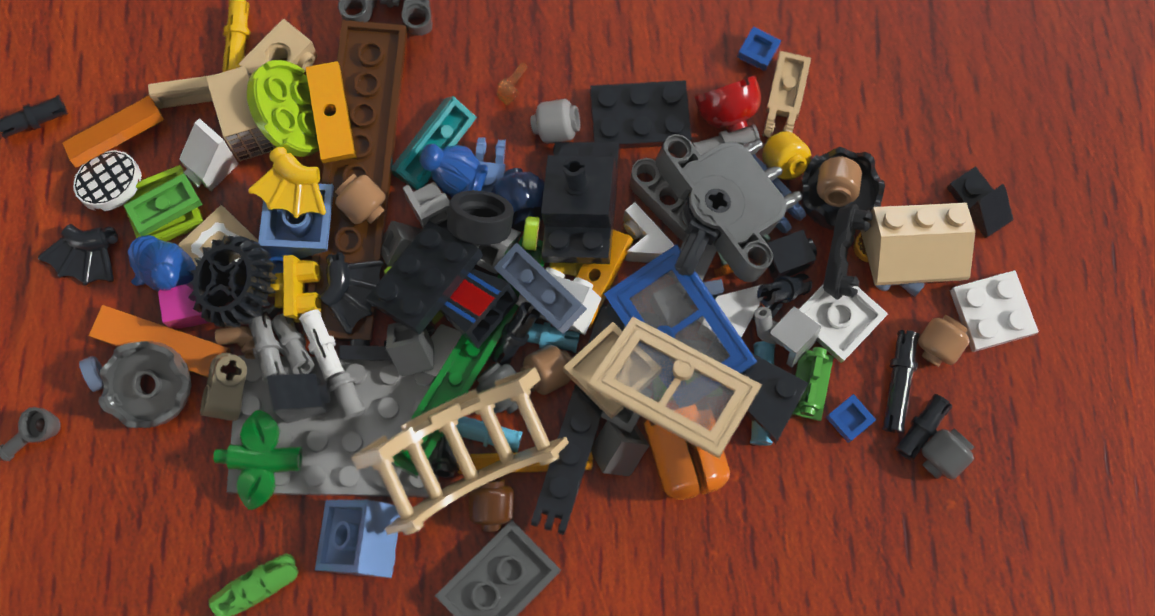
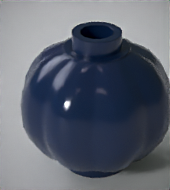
(524, 192)

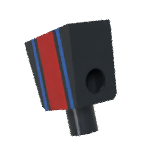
(479, 306)

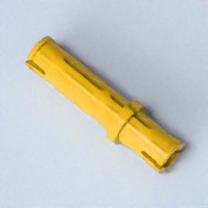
(236, 34)

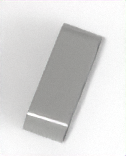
(651, 193)

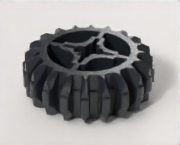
(223, 280)

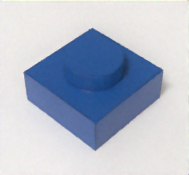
(759, 48)
(850, 418)

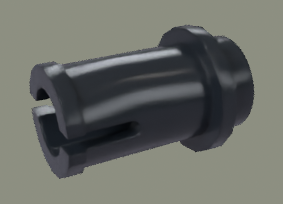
(445, 463)

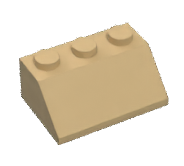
(920, 243)

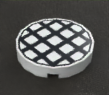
(107, 181)

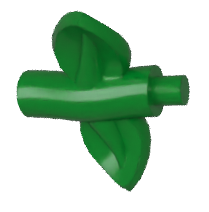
(259, 459)

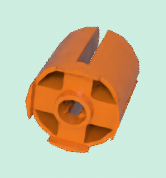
(684, 466)

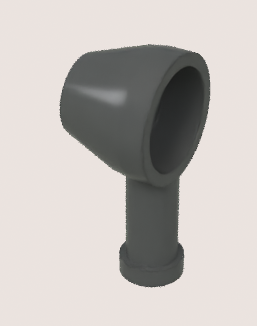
(33, 426)

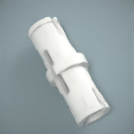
(321, 344)

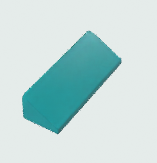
(444, 129)

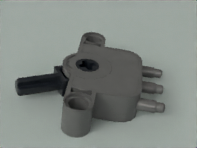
(725, 202)

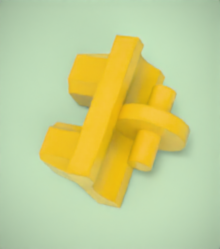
(291, 287)

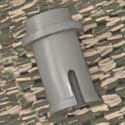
(346, 395)

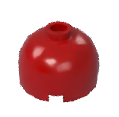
(730, 104)

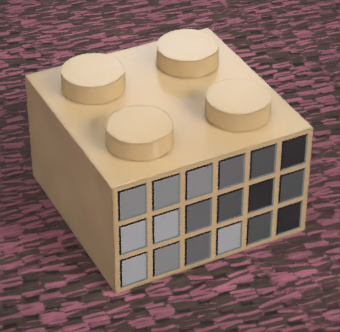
(232, 109)

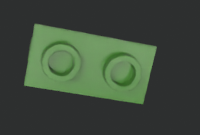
(816, 370)

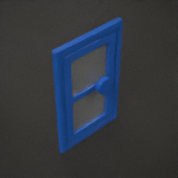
(680, 309)

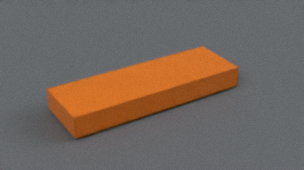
(112, 131)

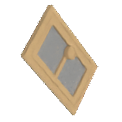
(675, 386)

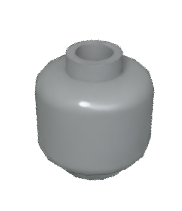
(556, 121)

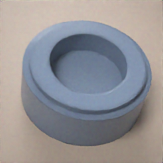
(90, 369)

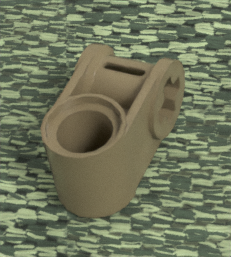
(224, 395)

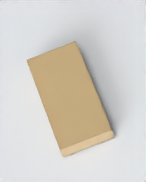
(180, 92)

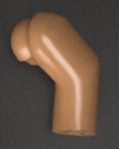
(241, 336)

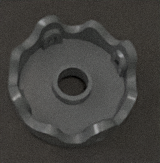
(123, 390)

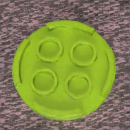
(283, 107)

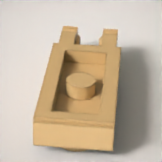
(786, 90)

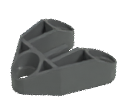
(411, 10)

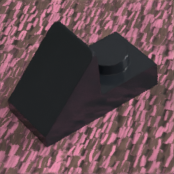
(987, 207)

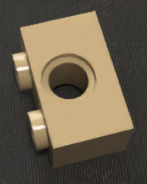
(280, 43)

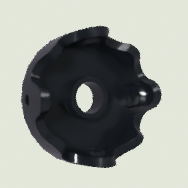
(870, 194)

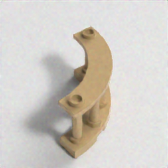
(444, 418)

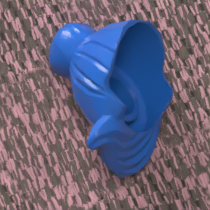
(453, 168)
(159, 263)

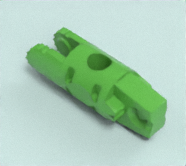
(254, 586)

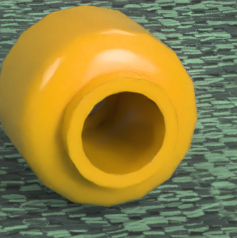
(787, 152)

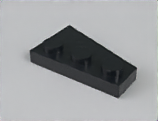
(776, 397)

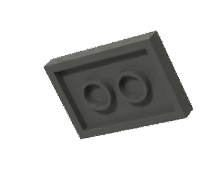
(500, 577)

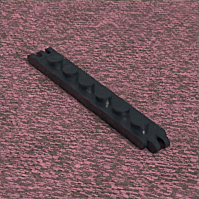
(580, 428)

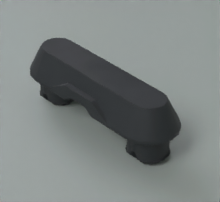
(847, 222)

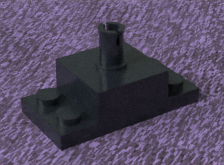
(580, 202)

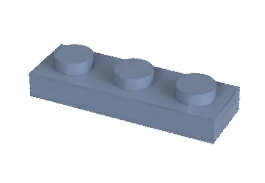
(540, 288)

